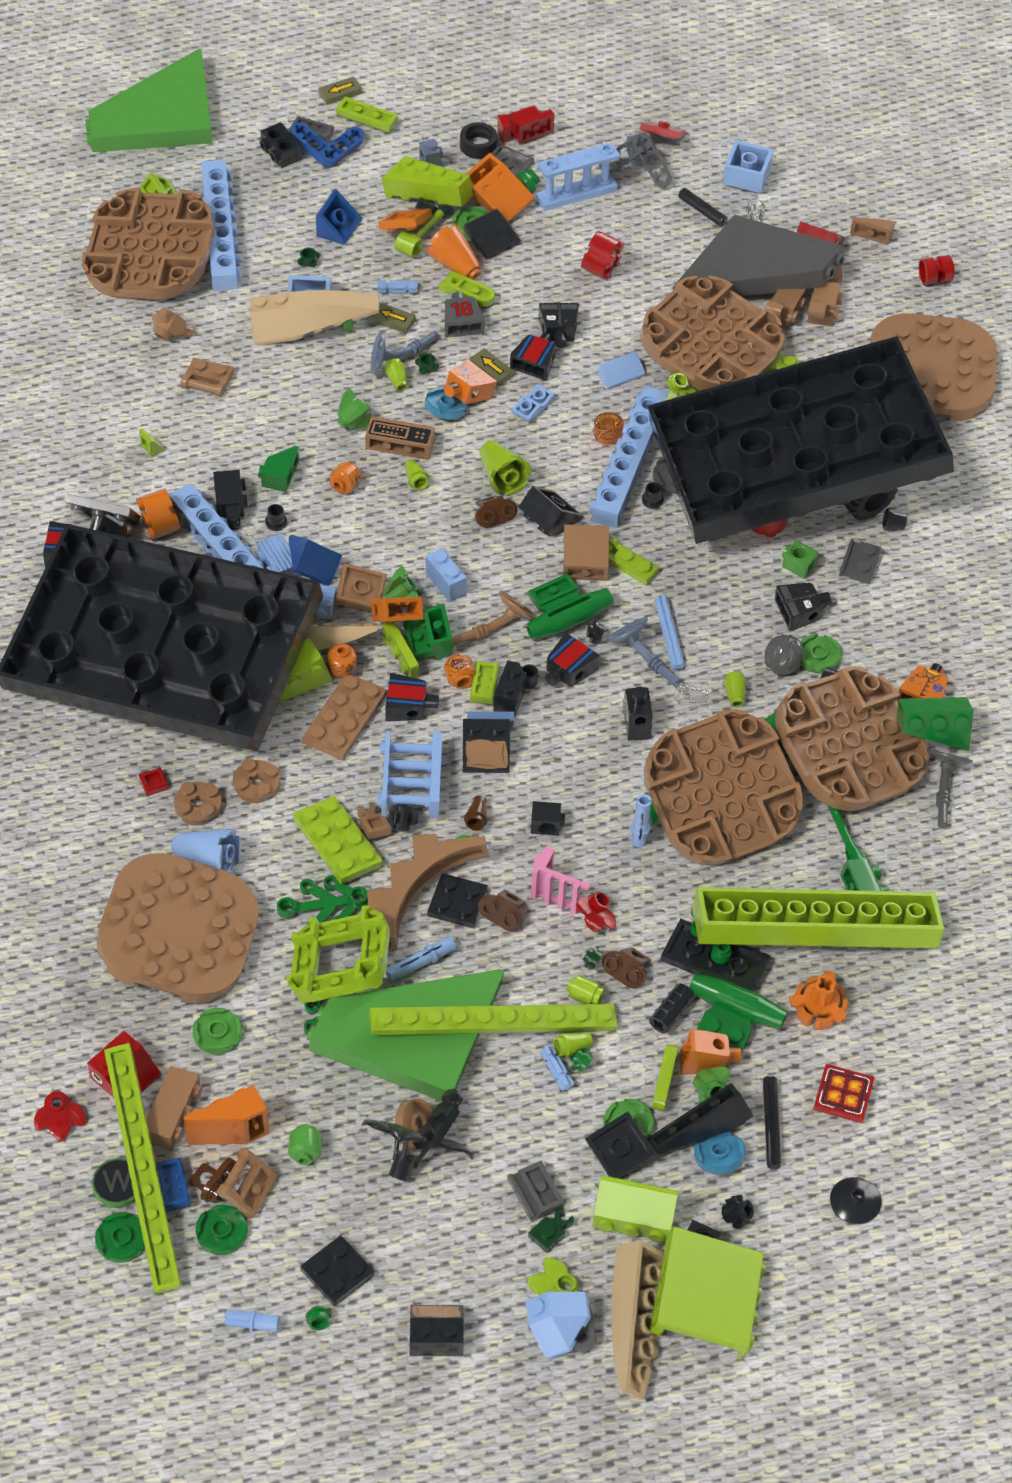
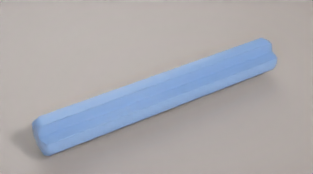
(669, 632)

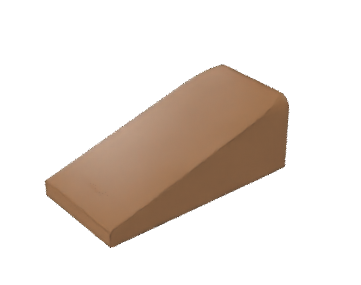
(873, 229)

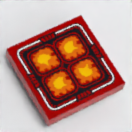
(844, 1093)

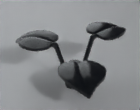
(402, 1160)

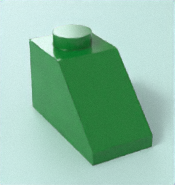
(279, 469)

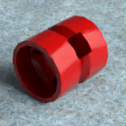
(936, 269)

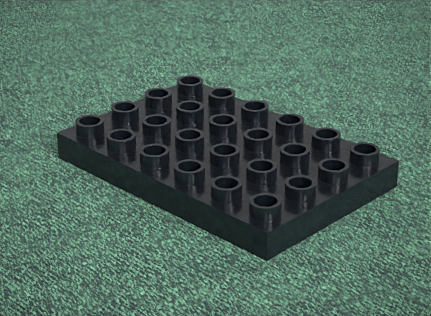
(799, 439)
(161, 636)

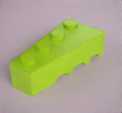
(307, 672)

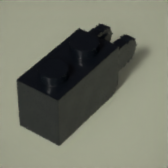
(229, 496)

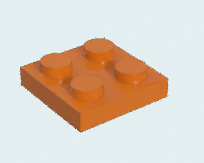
(405, 219)

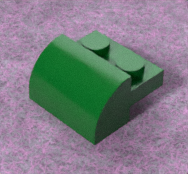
(431, 634)

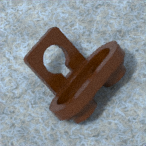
(494, 511)
(502, 910)
(626, 967)
(219, 1177)

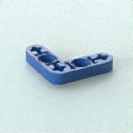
(324, 148)

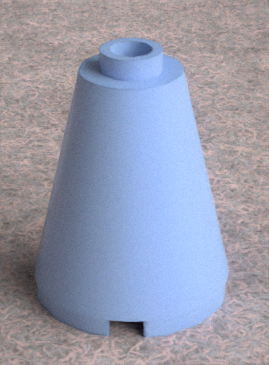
(210, 847)

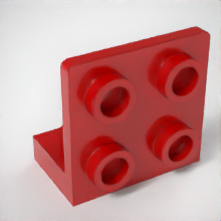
(530, 123)

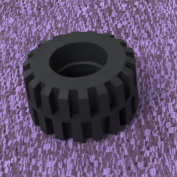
(870, 505)

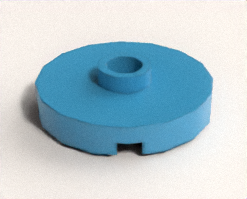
(443, 406)
(720, 1153)

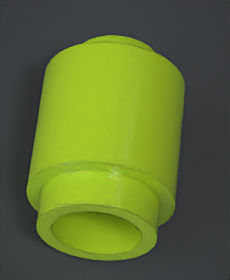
(585, 990)

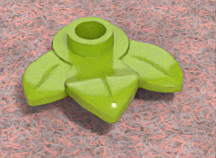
(552, 1278)

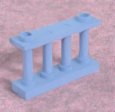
(579, 190)
(430, 782)

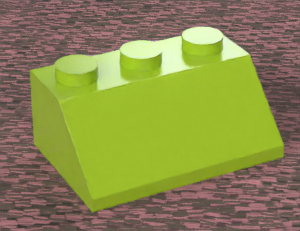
(634, 1209)

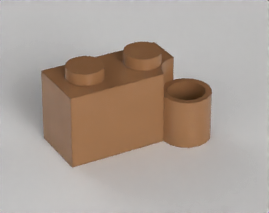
(824, 303)
(787, 304)

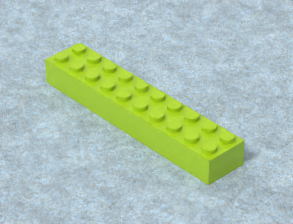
(817, 917)

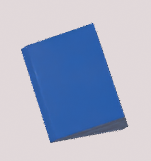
(336, 219)
(313, 560)

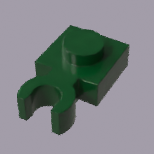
(549, 1232)

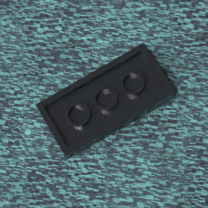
(684, 952)

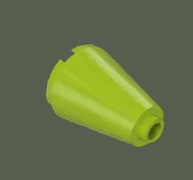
(504, 468)

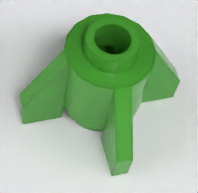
(353, 413)
(401, 586)
(710, 1081)

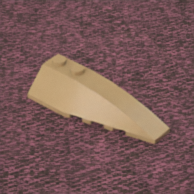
(292, 314)
(333, 633)
(631, 1314)

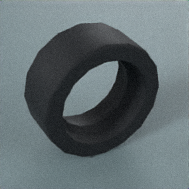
(478, 129)

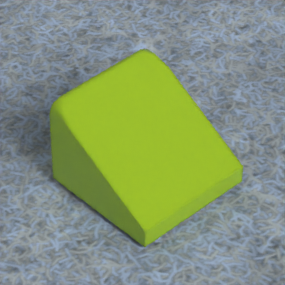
(150, 443)

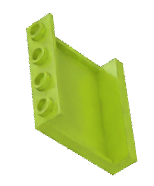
(708, 1290)

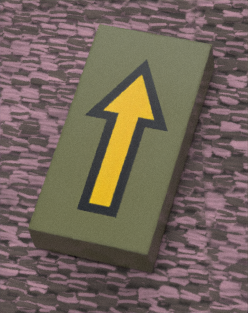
(337, 91)
(393, 318)
(492, 366)

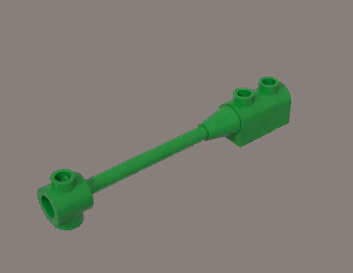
(857, 871)

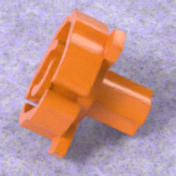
(820, 999)

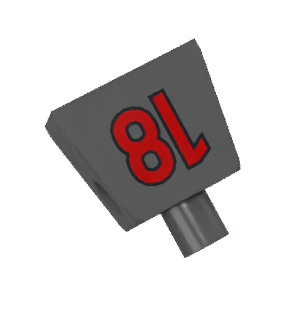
(462, 316)

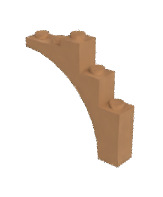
(410, 877)

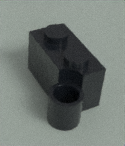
(513, 686)

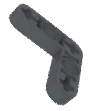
(636, 152)

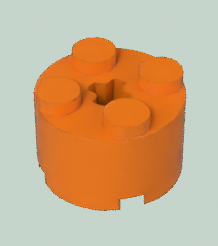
(158, 514)

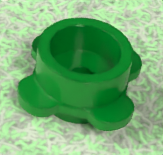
(581, 1059)

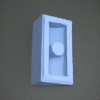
(621, 370)

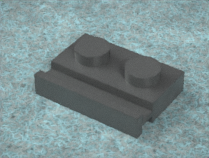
(860, 561)
(536, 1190)

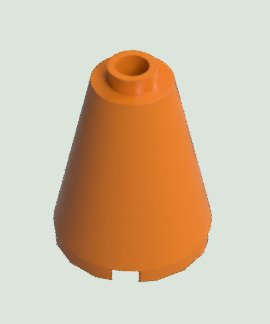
(454, 252)

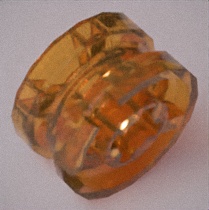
(608, 428)

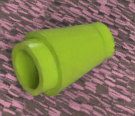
(396, 373)
(416, 475)
(735, 688)
(568, 1043)

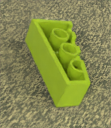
(421, 179)

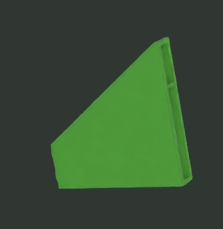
(155, 112)
(414, 1061)

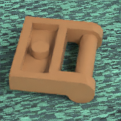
(207, 372)
(254, 1186)

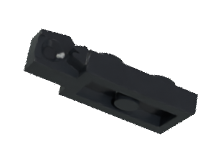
(440, 1120)

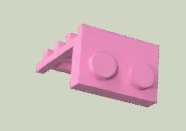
(543, 882)

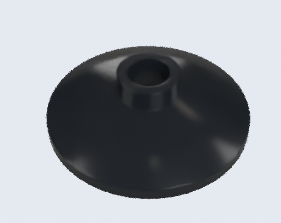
(852, 1209)

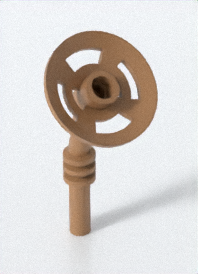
(514, 609)

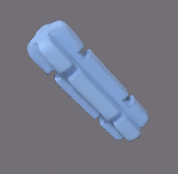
(397, 286)
(557, 1068)

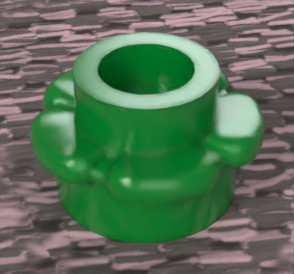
(318, 1318)

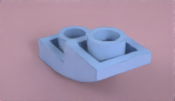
(532, 405)

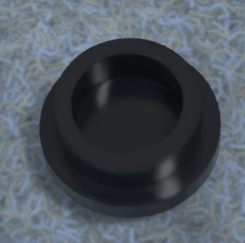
(595, 632)

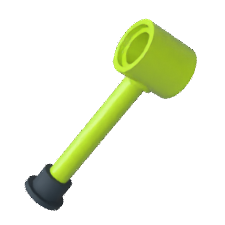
(412, 243)

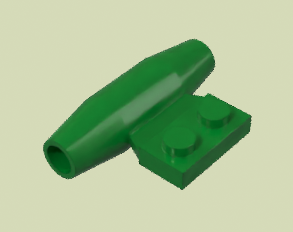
(564, 607)
(734, 1009)

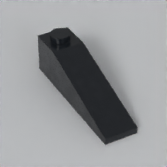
(709, 1118)

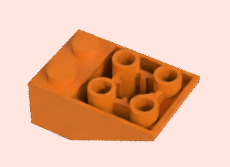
(498, 188)
(229, 1120)

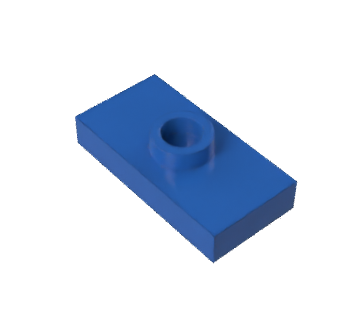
(173, 1184)

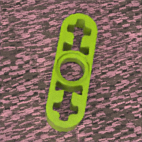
(665, 1077)

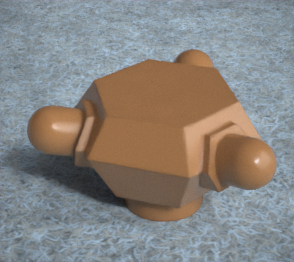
(170, 325)

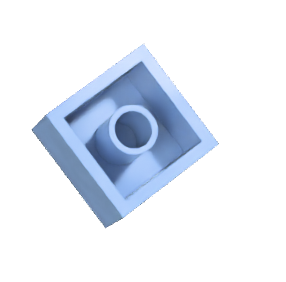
(748, 166)

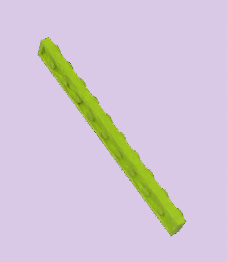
(492, 1019)
(142, 1169)

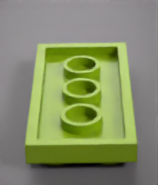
(337, 839)

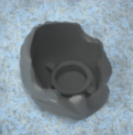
(784, 654)

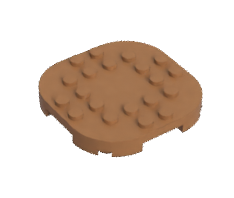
(149, 244)
(711, 333)
(949, 358)
(849, 739)
(722, 787)
(177, 927)

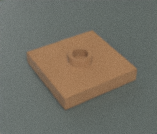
(359, 586)

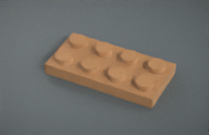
(344, 716)

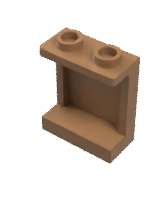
(586, 552)

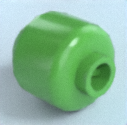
(305, 1144)

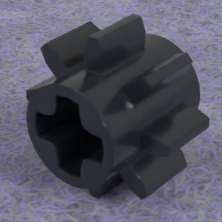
(403, 817)
(737, 1211)

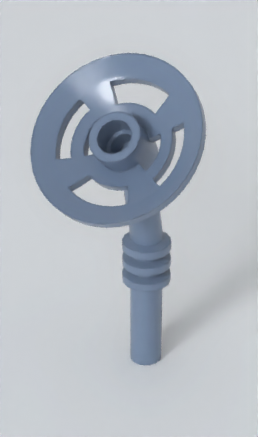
(381, 353)
(630, 634)

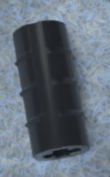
(671, 1008)

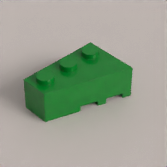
(937, 720)

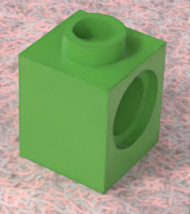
(799, 559)

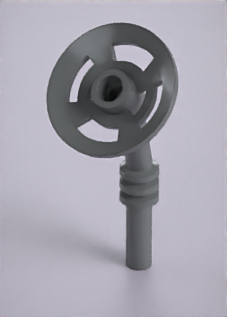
(943, 796)

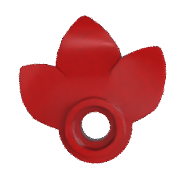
(596, 911)
(60, 1118)

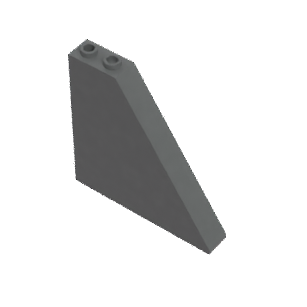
(766, 258)

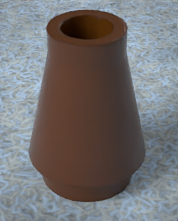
(477, 814)

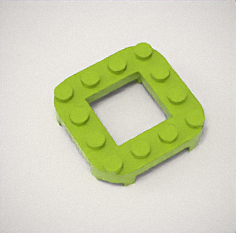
(368, 969)

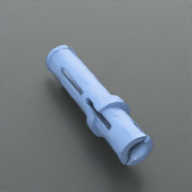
(642, 811)
(428, 955)

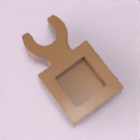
(373, 823)

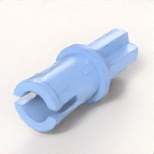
(252, 1320)

